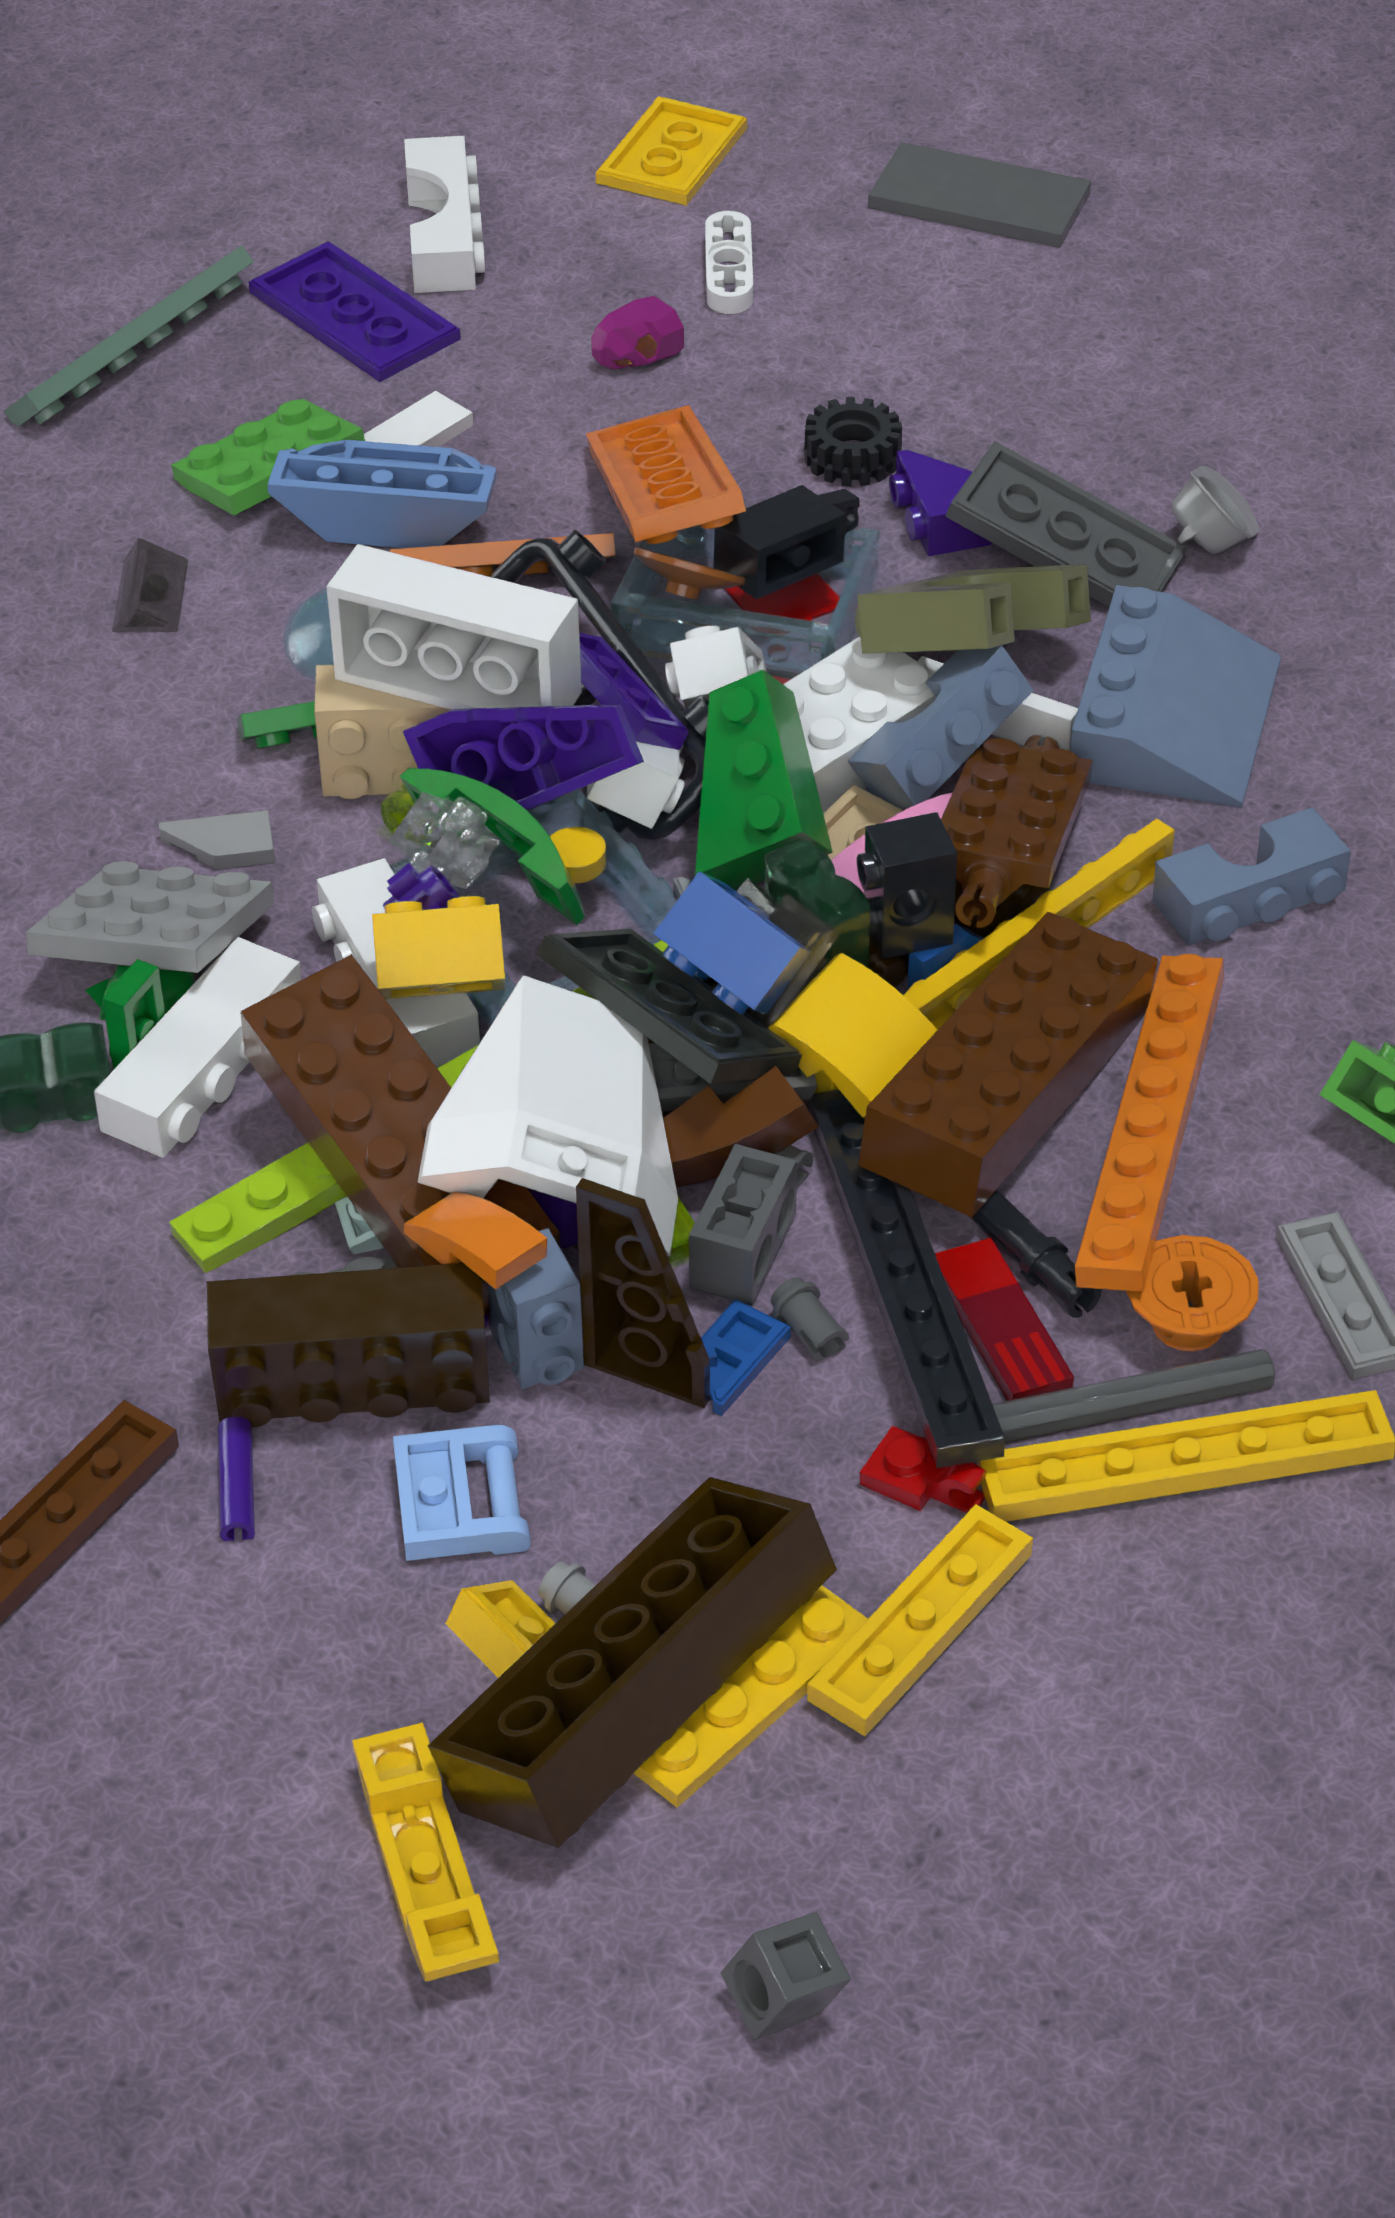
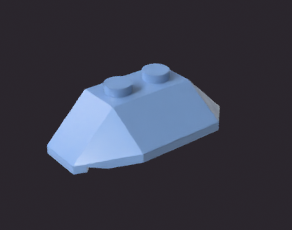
(382, 491)

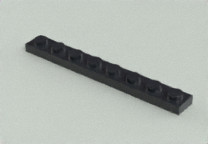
(909, 1294)

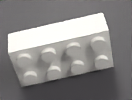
(451, 634)
(847, 702)

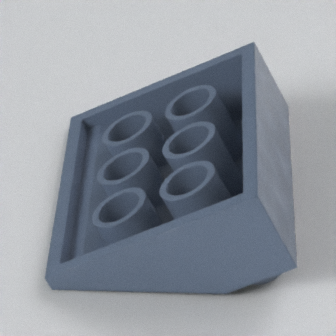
(1173, 700)

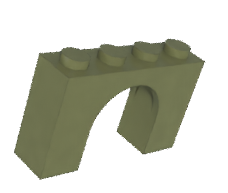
(972, 608)

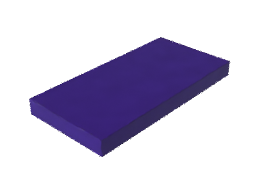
(354, 311)

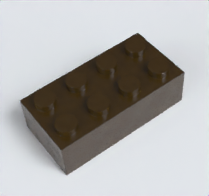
(347, 1343)

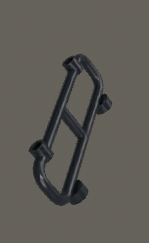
(571, 563)

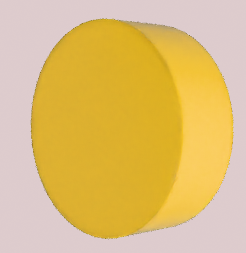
(581, 852)

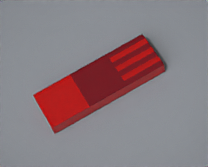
(1002, 1322)

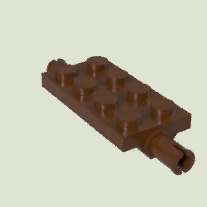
(1012, 819)

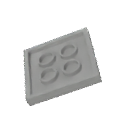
(151, 916)

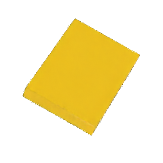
(671, 150)

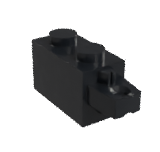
(786, 538)

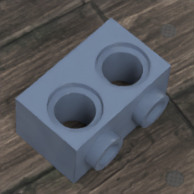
(540, 1320)

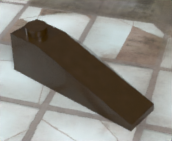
(632, 1301)

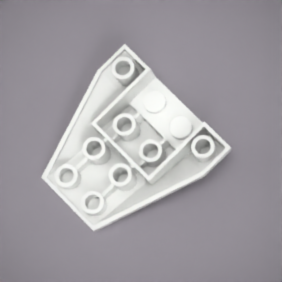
(552, 1100)

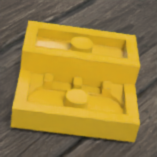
(853, 1029)

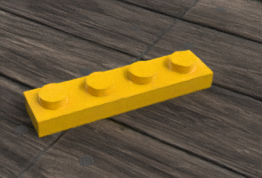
(919, 1620)
(751, 1697)

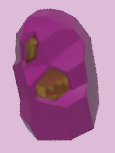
(637, 334)

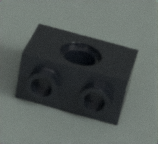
(909, 884)

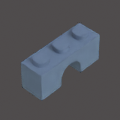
(916, 756)
(1211, 898)

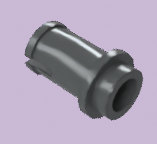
(800, 1307)

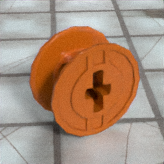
(1198, 1271)

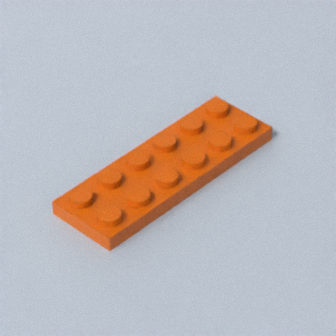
(665, 475)

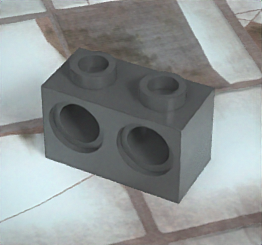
(743, 1224)

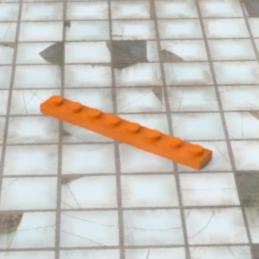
(1150, 1125)

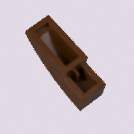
(761, 1117)

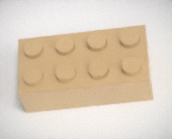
(363, 736)

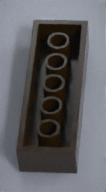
(632, 1660)

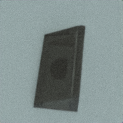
(150, 590)

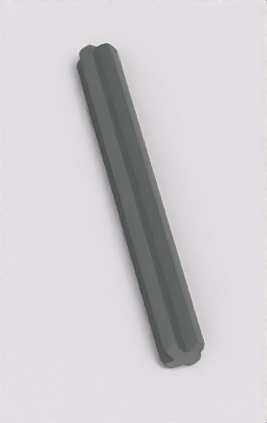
(1135, 1395)

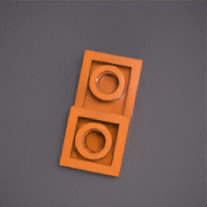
(479, 1235)

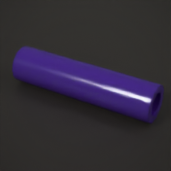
(236, 1478)

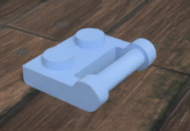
(437, 1496)

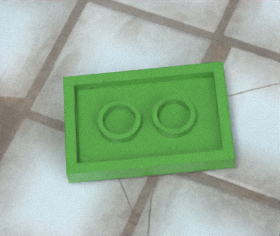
(238, 467)

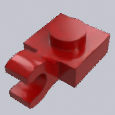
(907, 1473)

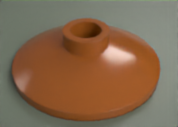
(686, 577)

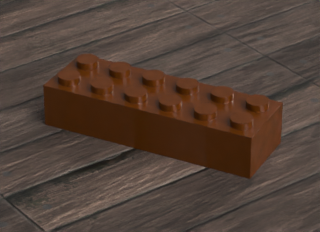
(1007, 1063)
(362, 1099)

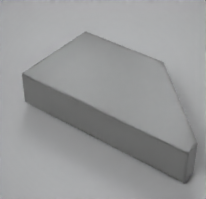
(223, 839)

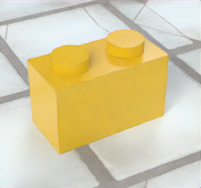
(438, 949)

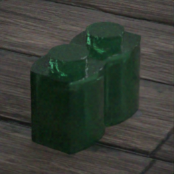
(810, 878)
(51, 1075)

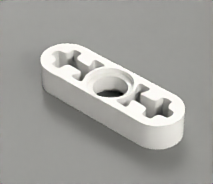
(735, 250)

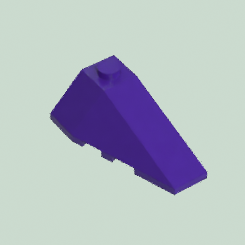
(528, 750)

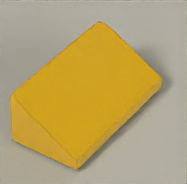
(498, 1623)

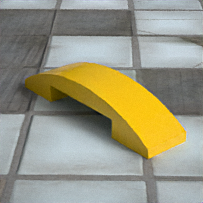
(423, 1854)

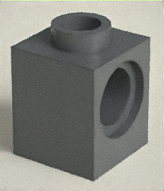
(785, 1975)

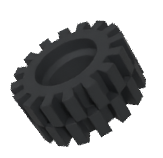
(852, 461)

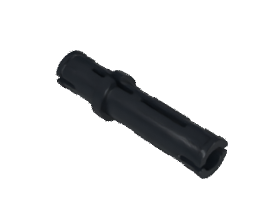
(1039, 1256)

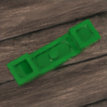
(514, 828)

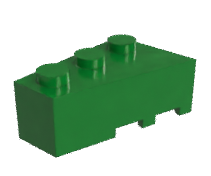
(755, 781)

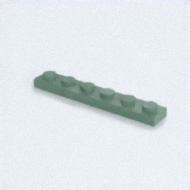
(117, 349)

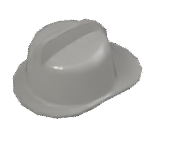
(1213, 512)

